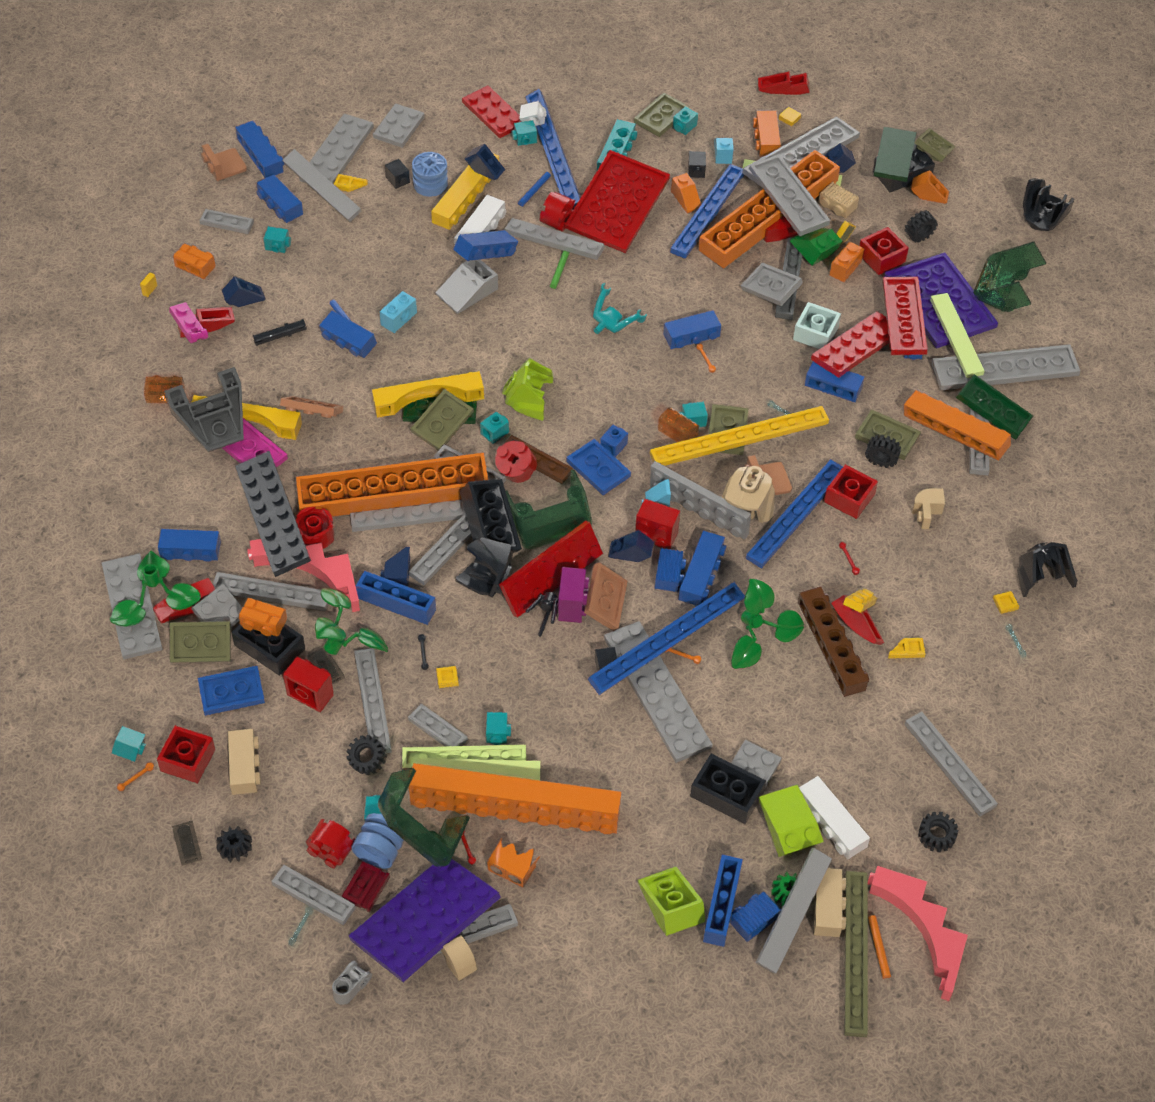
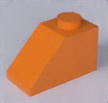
(929, 188)
(685, 192)

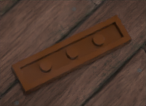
(547, 464)

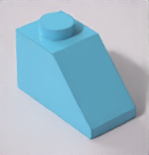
(723, 150)
(660, 493)

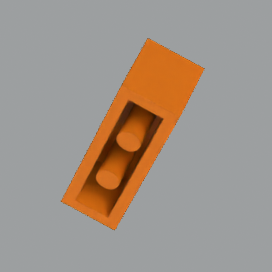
(766, 132)

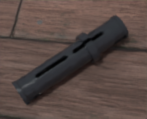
(286, 330)

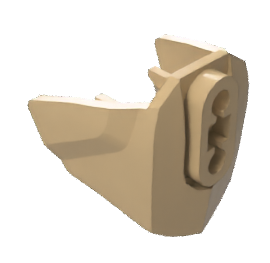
(751, 493)

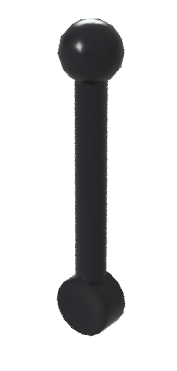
(421, 638)

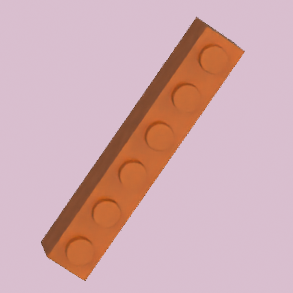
(957, 425)

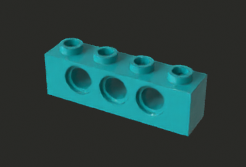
(619, 139)

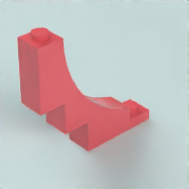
(333, 570)
(944, 944)

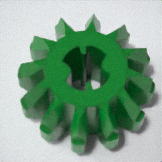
(781, 886)

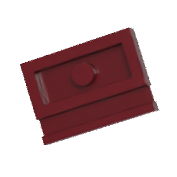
(366, 886)

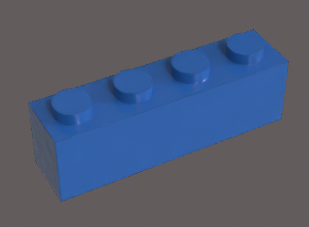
(259, 149)
(485, 245)
(702, 568)
(396, 597)
(722, 900)

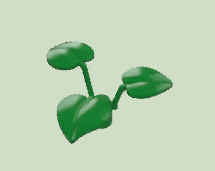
(151, 573)
(756, 600)
(334, 634)

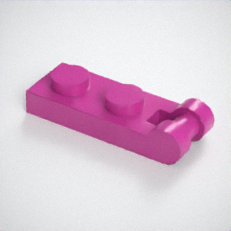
(188, 322)

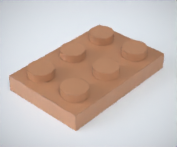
(311, 406)
(606, 596)

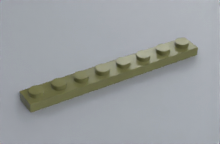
(856, 955)

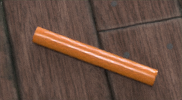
(881, 955)

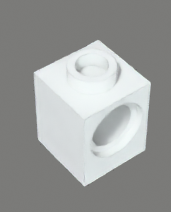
(533, 111)

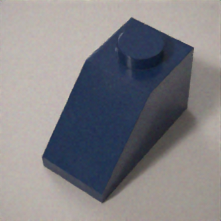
(484, 162)
(242, 293)
(398, 567)

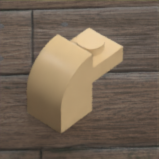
(926, 503)
(459, 957)

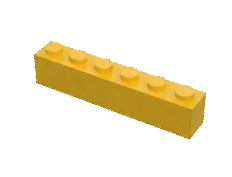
(459, 197)

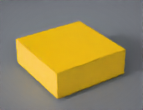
(790, 116)
(148, 284)
(1006, 602)
(447, 677)

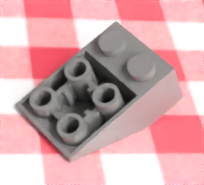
(468, 285)

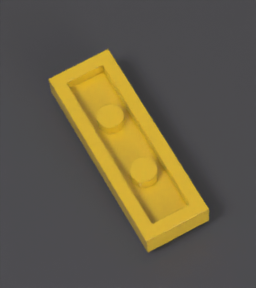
(860, 600)

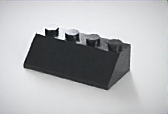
(489, 512)

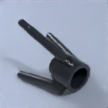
(548, 603)

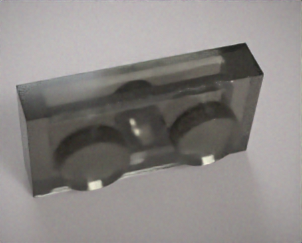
(324, 660)
(187, 843)

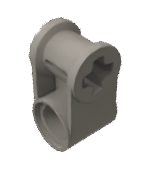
(351, 979)

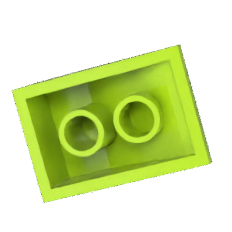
(790, 820)
(672, 901)

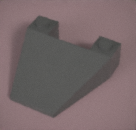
(215, 419)

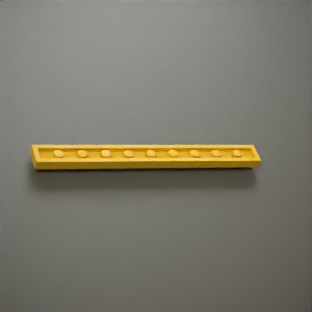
(739, 436)

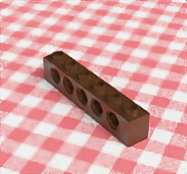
(817, 620)

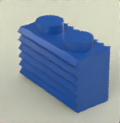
(669, 570)
(754, 916)

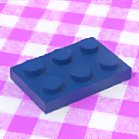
(598, 466)
(231, 690)

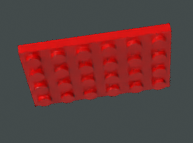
(617, 201)

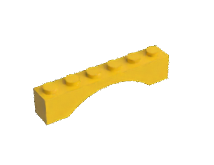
(391, 399)
(282, 422)

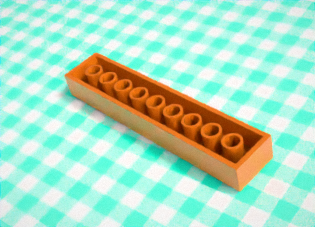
(749, 221)
(391, 485)
(515, 798)

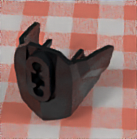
(1042, 206)
(1053, 554)
(490, 567)

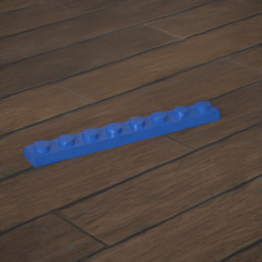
(707, 211)
(793, 515)

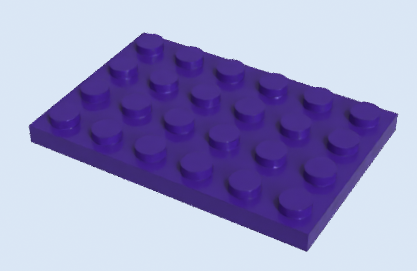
(940, 276)
(424, 918)

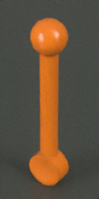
(712, 368)
(696, 659)
(148, 767)

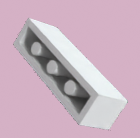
(484, 217)
(834, 819)

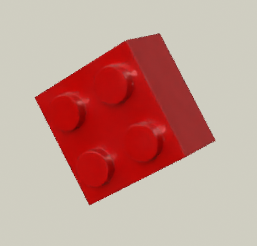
(883, 250)
(850, 491)
(658, 523)
(308, 684)
(186, 754)

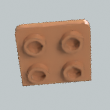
(224, 163)
(776, 472)

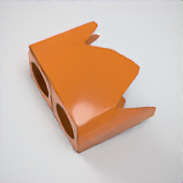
(513, 864)

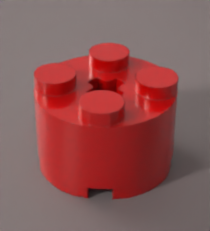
(557, 210)
(515, 452)
(316, 526)
(330, 842)

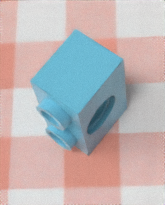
(398, 312)

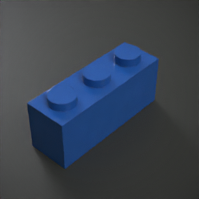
(279, 198)
(692, 329)
(347, 334)
(846, 386)
(189, 544)

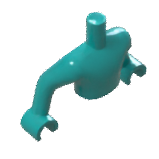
(611, 317)

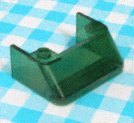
(1001, 270)
(553, 522)
(433, 846)

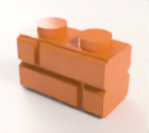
(194, 261)
(846, 261)
(262, 617)

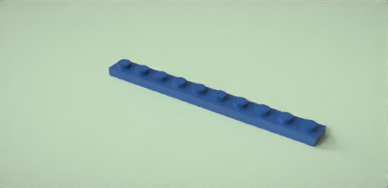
(555, 151)
(666, 638)

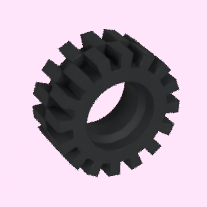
(921, 226)
(875, 451)
(374, 763)
(933, 841)

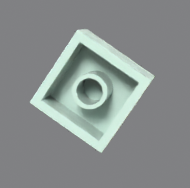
(816, 326)

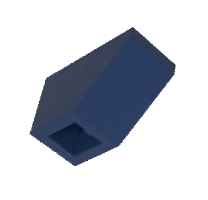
(842, 157)
(632, 547)

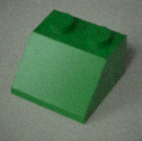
(817, 244)

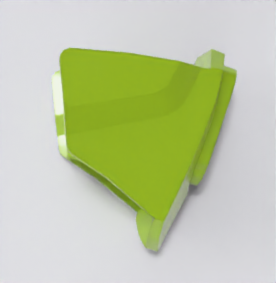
(521, 392)

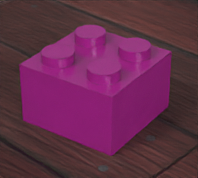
(573, 595)

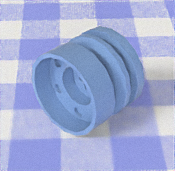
(430, 174)
(377, 842)

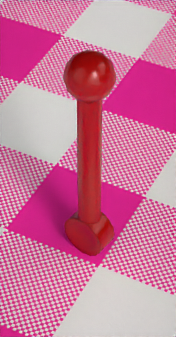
(855, 570)
(471, 860)

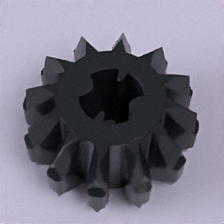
(241, 846)

